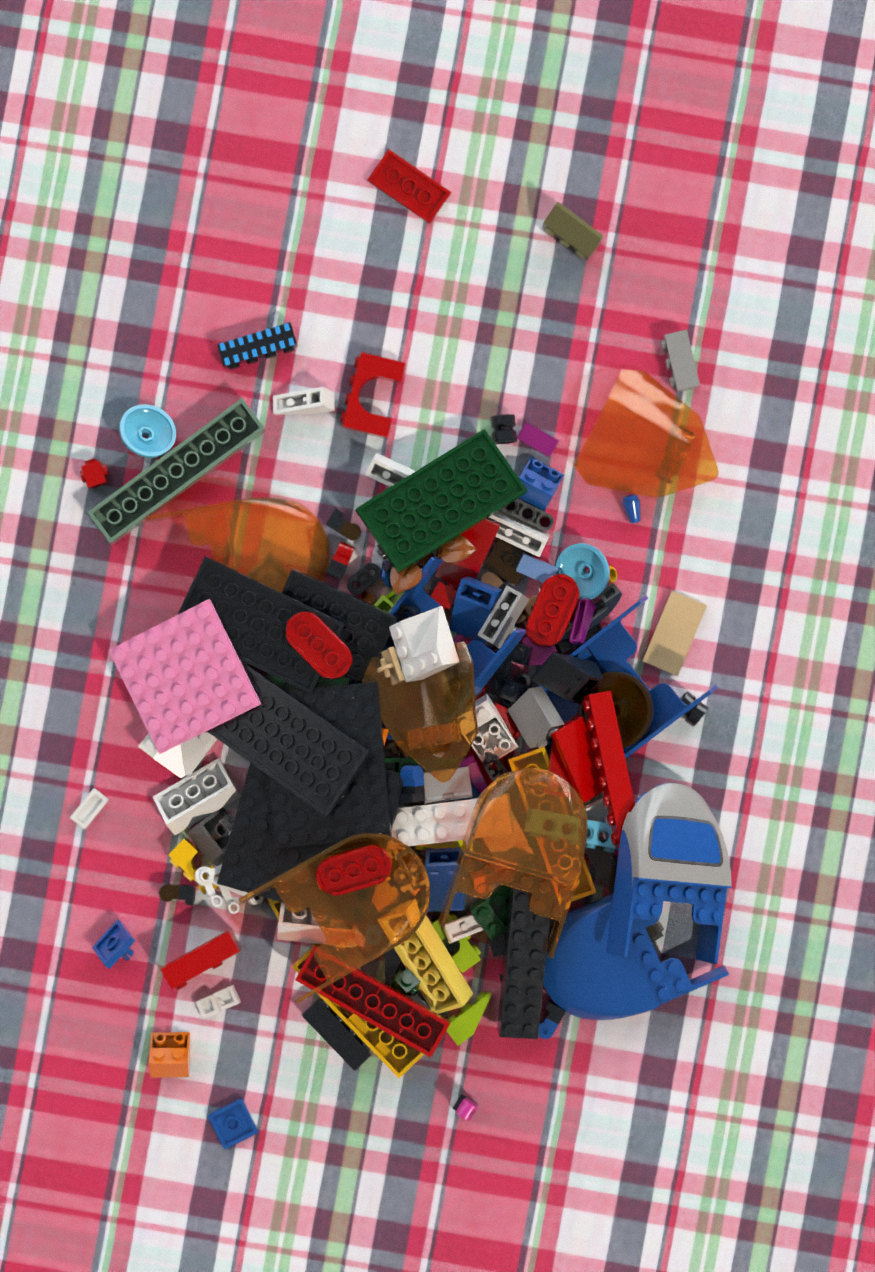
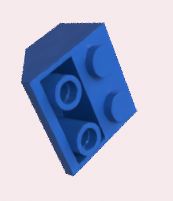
(540, 482)

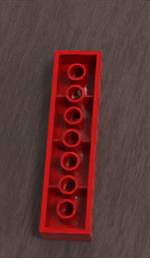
(379, 1006)

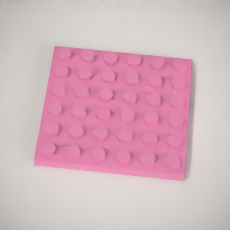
(184, 676)

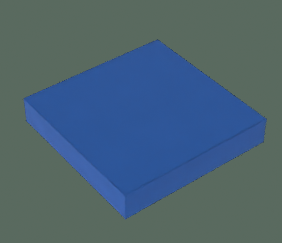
(232, 1123)

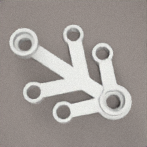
(225, 891)

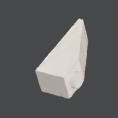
(304, 402)

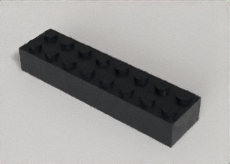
(522, 969)

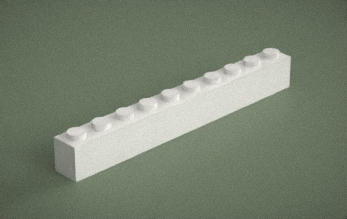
(511, 529)

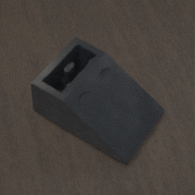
(568, 677)

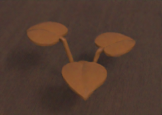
(452, 552)

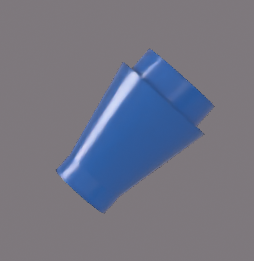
(632, 507)

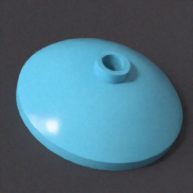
(153, 424)
(574, 562)

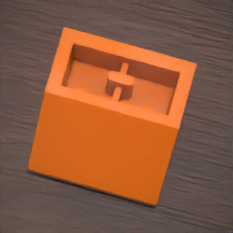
(169, 1054)

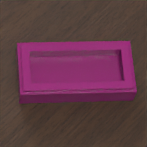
(537, 439)

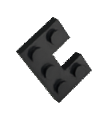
(499, 683)

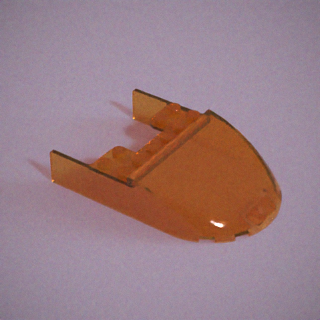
(259, 537)
(526, 836)
(361, 922)

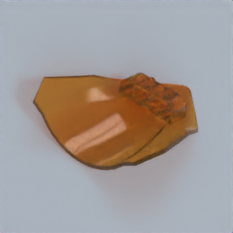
(646, 441)
(431, 716)

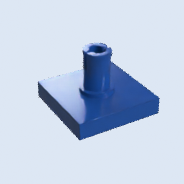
(114, 944)

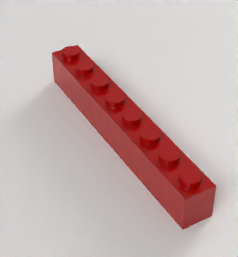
(609, 760)

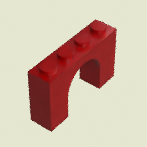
(369, 368)

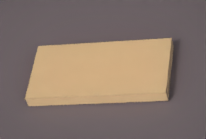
(674, 633)

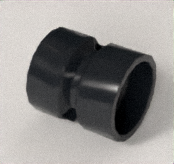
(506, 435)
(696, 713)

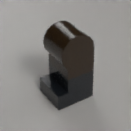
(346, 529)
(178, 891)

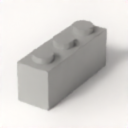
(680, 361)
(503, 617)

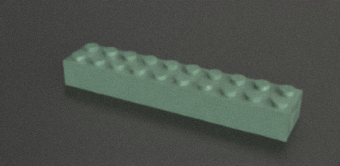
(176, 471)

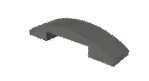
(608, 601)

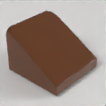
(369, 598)

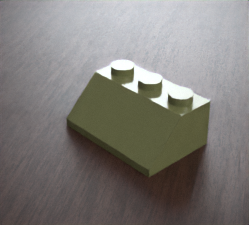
(572, 232)

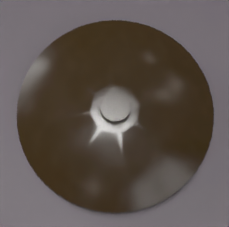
(631, 704)

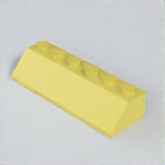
(433, 965)

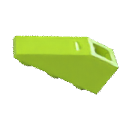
(466, 1022)

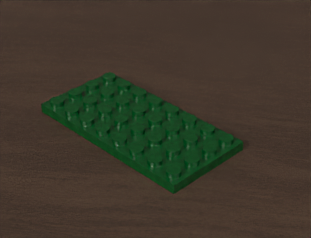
(441, 500)

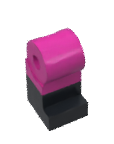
(465, 1107)

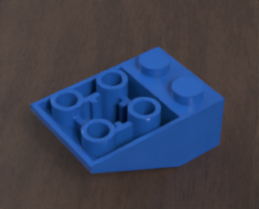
(472, 607)
(440, 868)

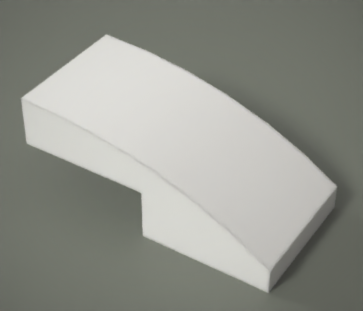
(218, 1001)

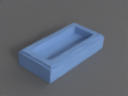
(535, 568)

